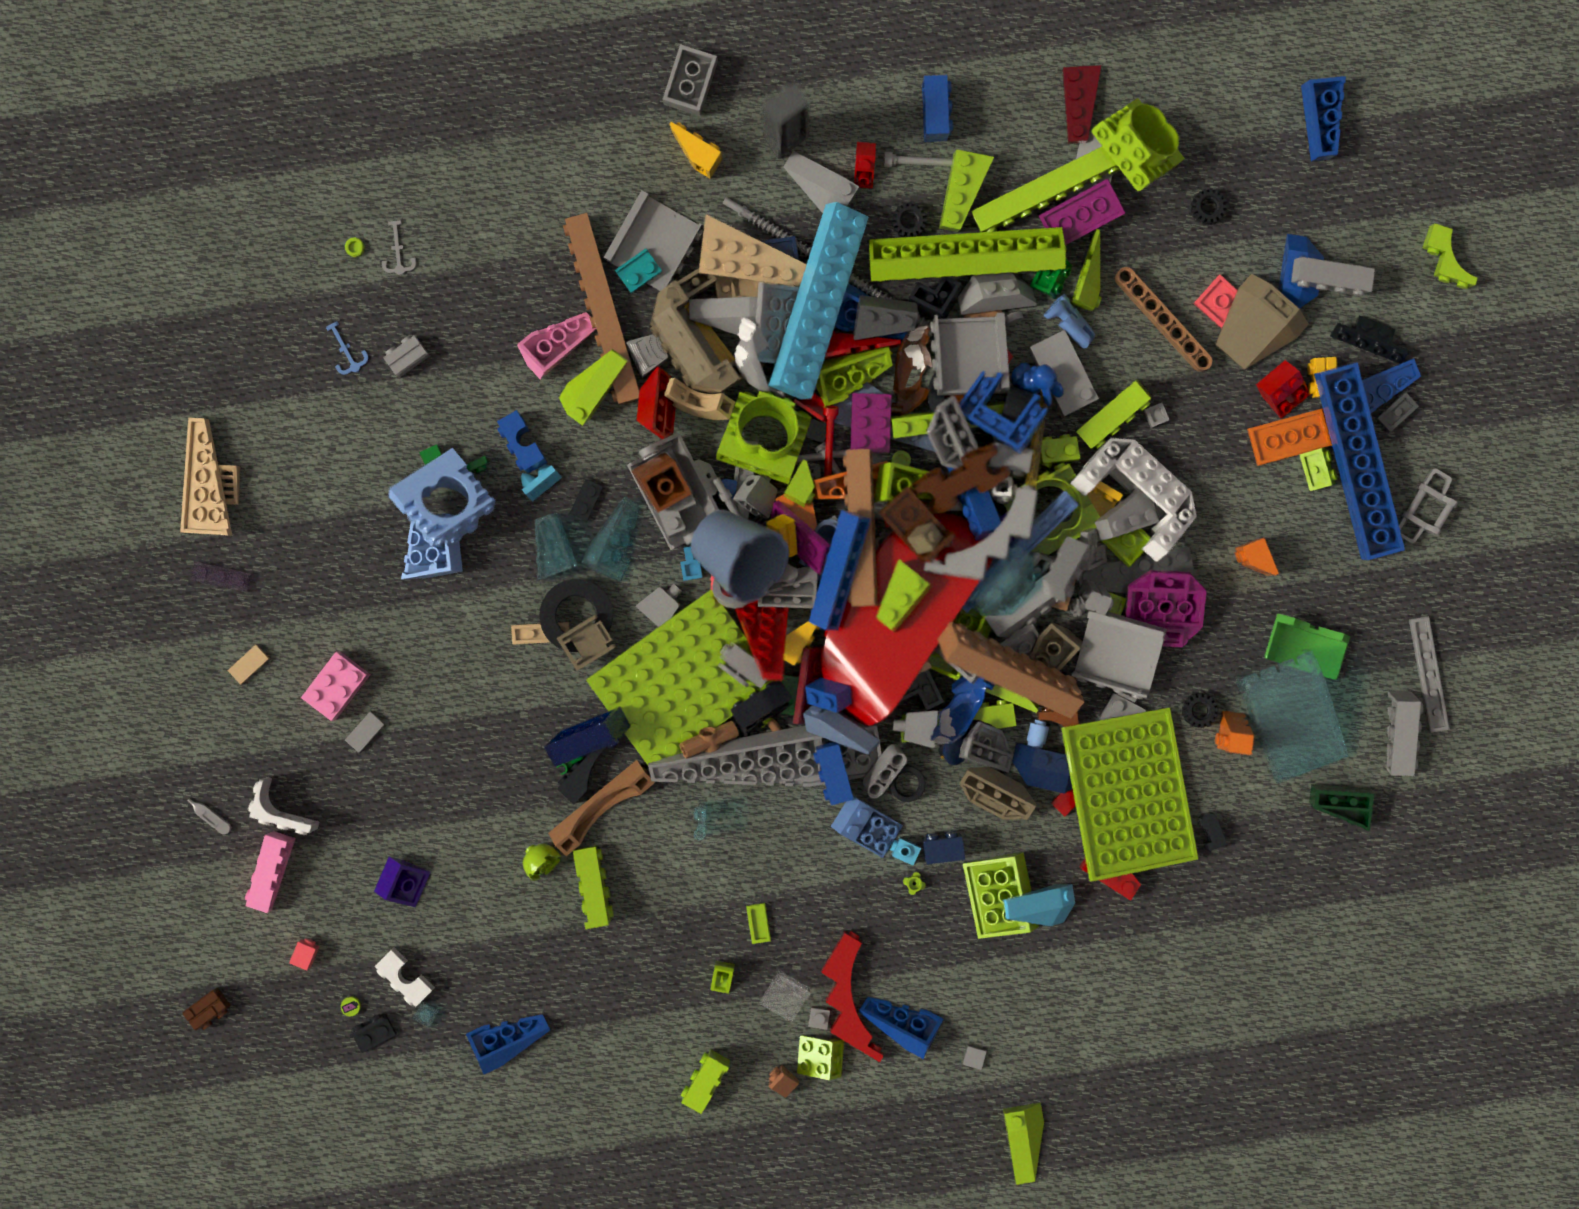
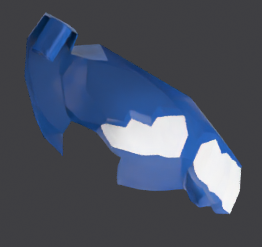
(952, 719)

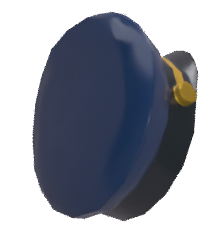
(951, 751)

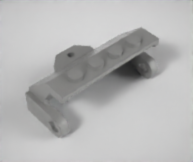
(694, 475)

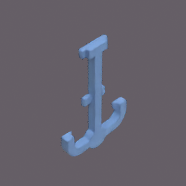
(354, 367)

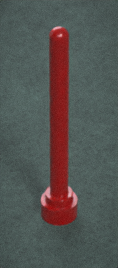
(830, 414)

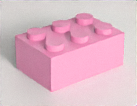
(335, 686)

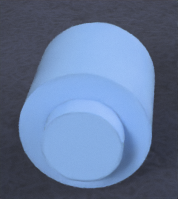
(1037, 734)

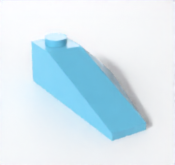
(1043, 906)

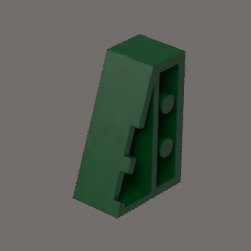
(1346, 803)

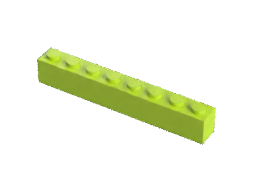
(1044, 190)

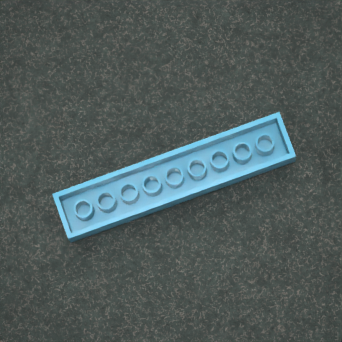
(818, 301)

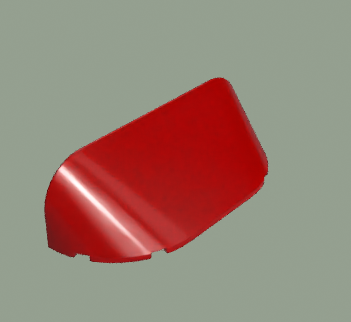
(885, 662)

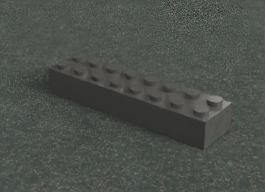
(786, 119)

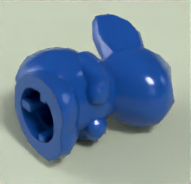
(1036, 379)

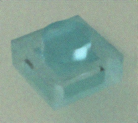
(426, 1014)

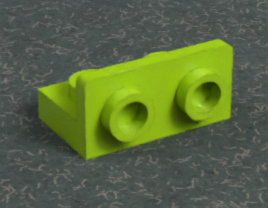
(1318, 468)

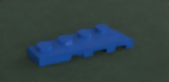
(1387, 383)

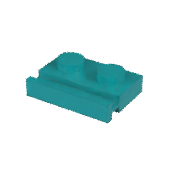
(638, 270)

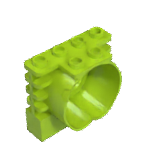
(1140, 143)
(754, 458)
(1083, 515)

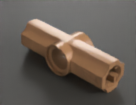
(709, 739)

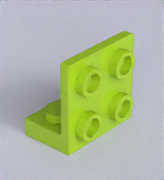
(820, 1057)

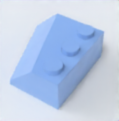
(430, 561)

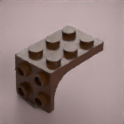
(908, 512)

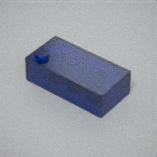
(587, 736)

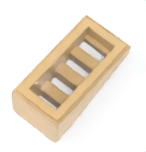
(236, 482)

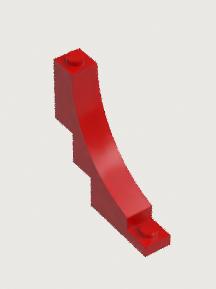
(848, 1024)

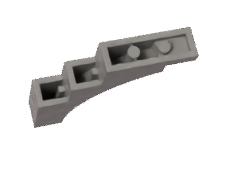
(973, 561)

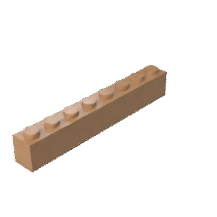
(861, 501)

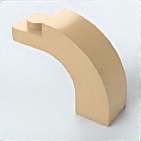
(699, 404)

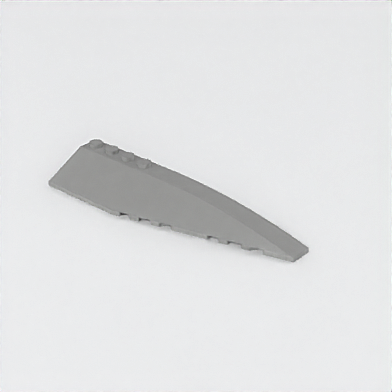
(764, 758)

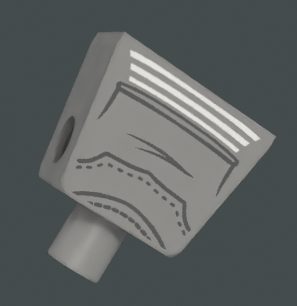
(646, 353)

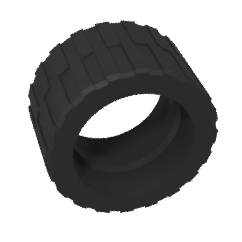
(1015, 403)

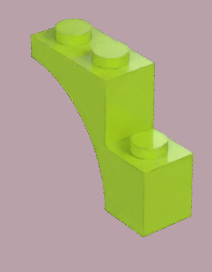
(1447, 269)

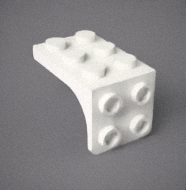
(266, 813)

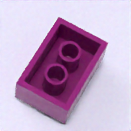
(871, 422)

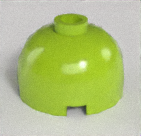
(539, 860)

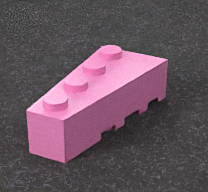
(269, 871)

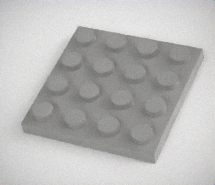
(772, 316)

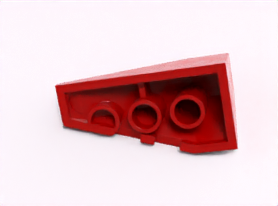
(844, 344)

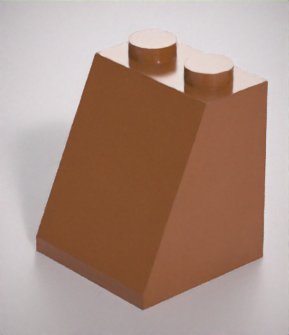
(661, 482)

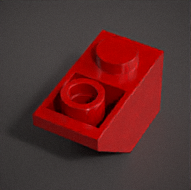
(865, 164)

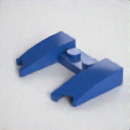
(1014, 435)

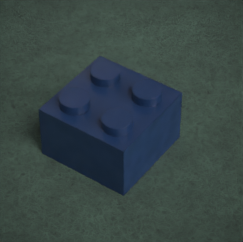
(943, 847)

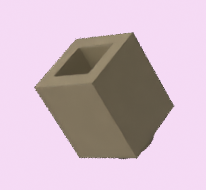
(925, 538)

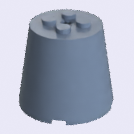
(740, 554)

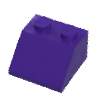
(401, 882)

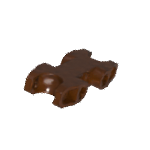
(971, 474)

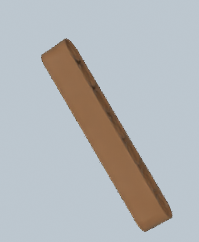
(1165, 329)

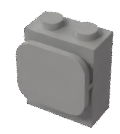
(740, 665)

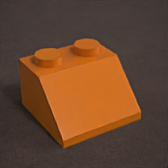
(1256, 557)

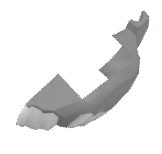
(746, 357)

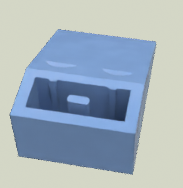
(866, 826)

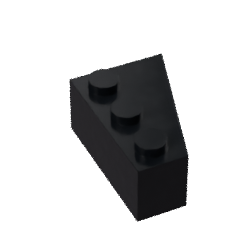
(761, 706)

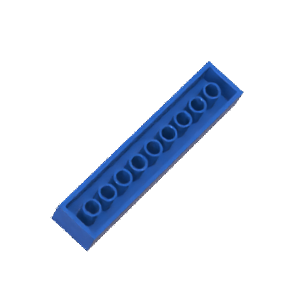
(1359, 461)

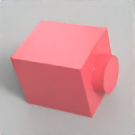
(304, 954)

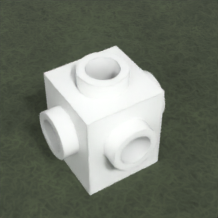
(1004, 497)

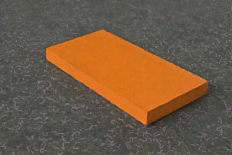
(1289, 437)

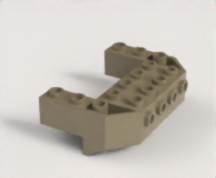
(685, 341)

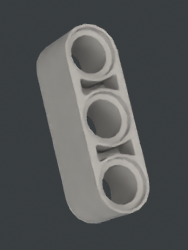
(881, 779)

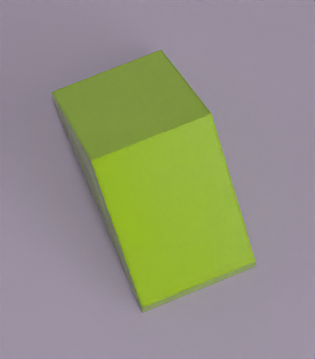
(722, 977)

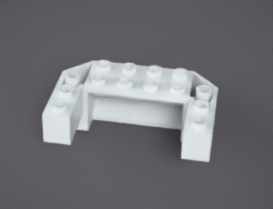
(1137, 468)

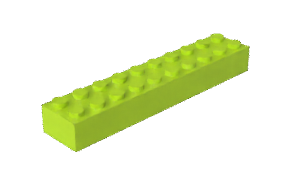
(967, 254)

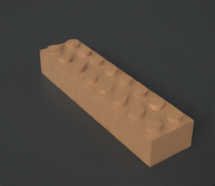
(1010, 669)

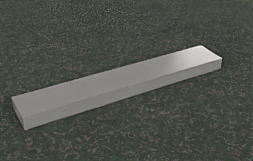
(1429, 674)

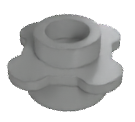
(1076, 607)

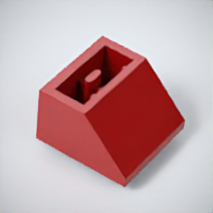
(1283, 388)

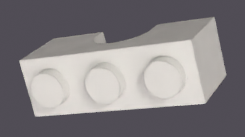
(391, 967)

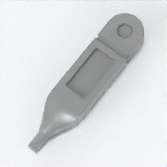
(211, 817)

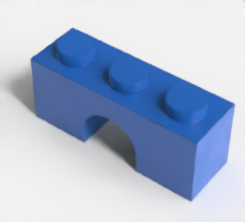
(513, 428)

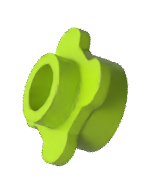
(914, 888)

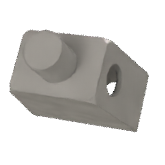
(756, 495)
(660, 604)
(918, 727)

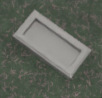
(365, 732)

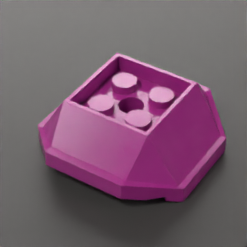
(1186, 605)

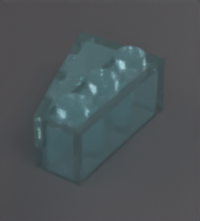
(553, 547)

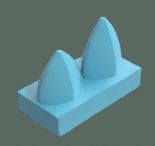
(534, 487)

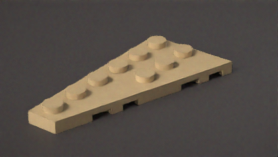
(740, 256)
(203, 494)

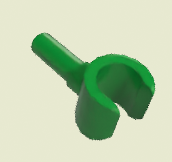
(567, 765)

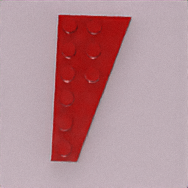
(766, 636)

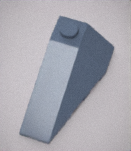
(840, 729)

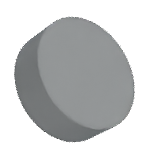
(1013, 318)

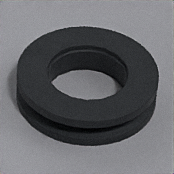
(568, 589)

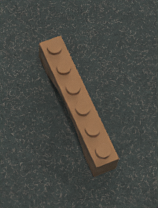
(572, 830)

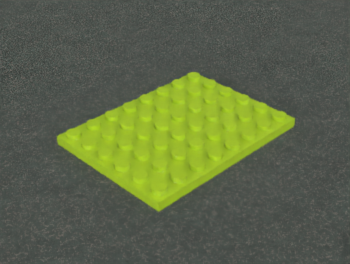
(672, 679)
(1129, 794)

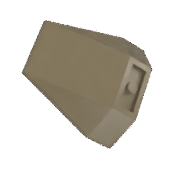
(1259, 323)

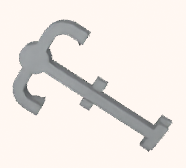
(399, 269)

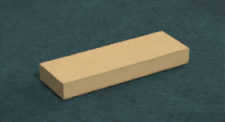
(532, 633)

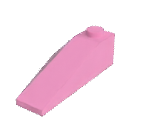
(549, 346)

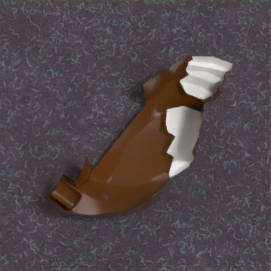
(909, 355)

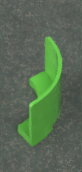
(1293, 636)

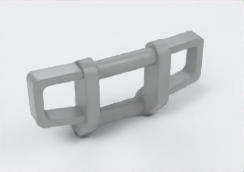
(1423, 490)

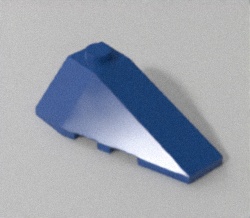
(500, 1044)

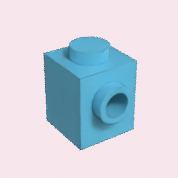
(905, 850)

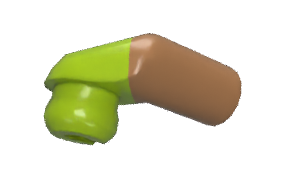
(773, 724)

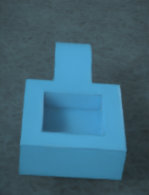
(691, 567)

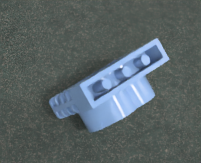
(445, 472)

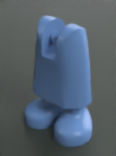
(1071, 321)

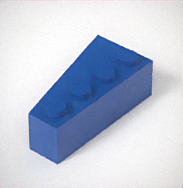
(1323, 114)

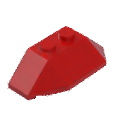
(655, 409)

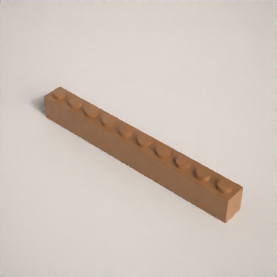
(600, 303)

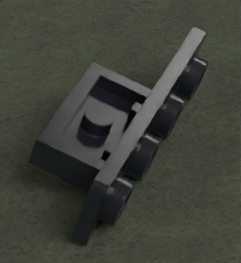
(1371, 337)

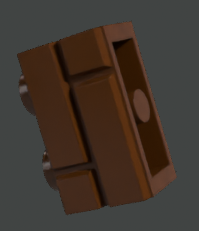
(206, 1009)

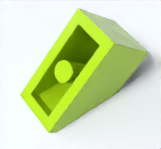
(801, 486)

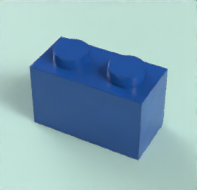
(828, 695)

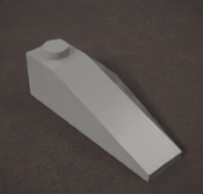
(819, 182)
(723, 312)

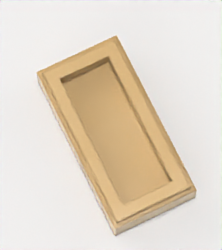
(248, 664)

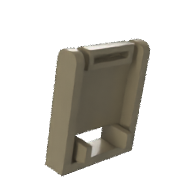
(589, 641)

